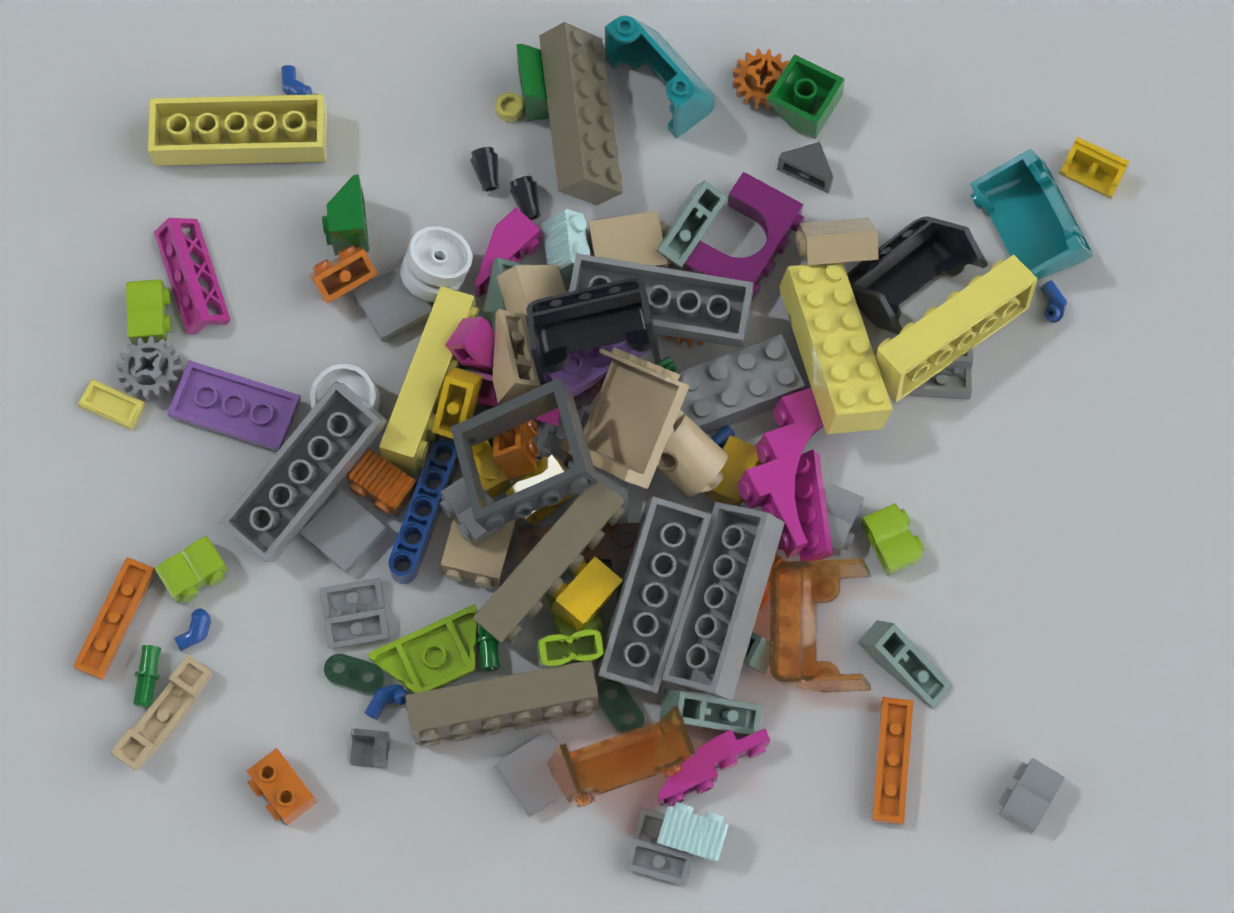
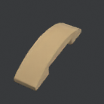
(164, 714)

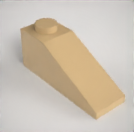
(512, 362)

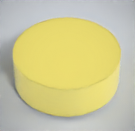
(509, 107)

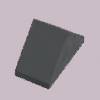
(808, 166)

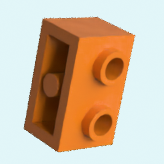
(343, 273)
(517, 450)
(281, 787)

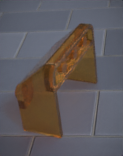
(793, 617)
(622, 759)

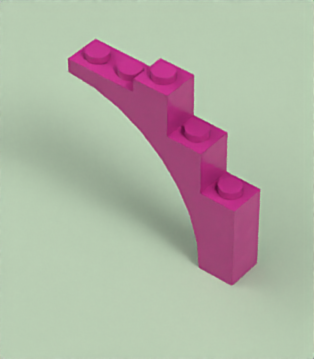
(780, 449)

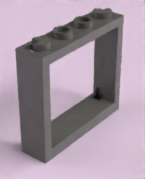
(508, 416)

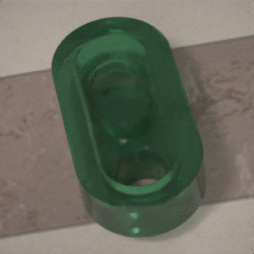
(353, 674)
(619, 706)

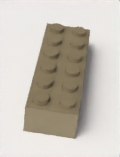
(580, 114)
(549, 560)
(502, 703)

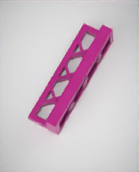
(184, 274)

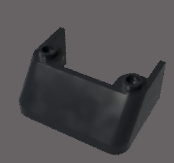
(907, 264)
(590, 320)

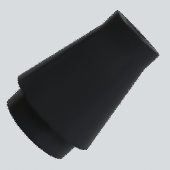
(486, 167)
(526, 196)

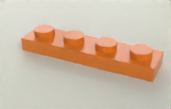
(114, 618)
(892, 761)

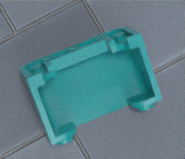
(637, 43)
(1032, 215)

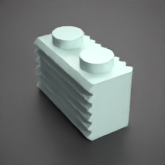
(564, 238)
(693, 832)

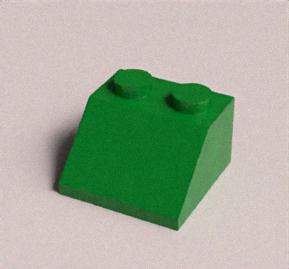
(532, 82)
(806, 95)
(347, 217)

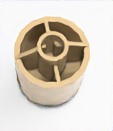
(691, 458)

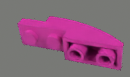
(701, 771)

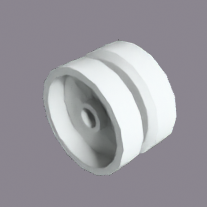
(435, 260)
(351, 376)

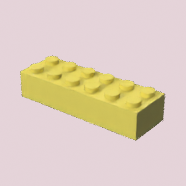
(237, 130)
(955, 326)
(835, 348)
(414, 414)

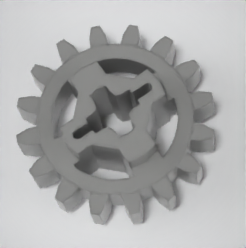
(145, 381)

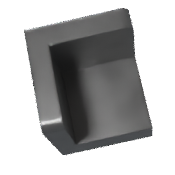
(370, 748)

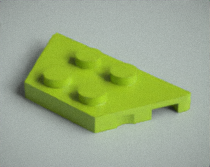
(432, 654)

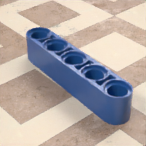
(425, 525)

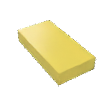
(111, 404)

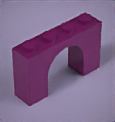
(775, 214)

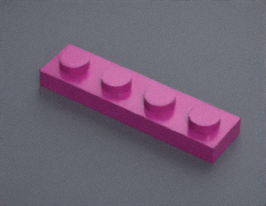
(812, 507)

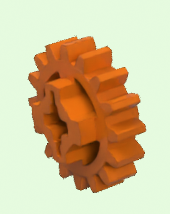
(749, 75)

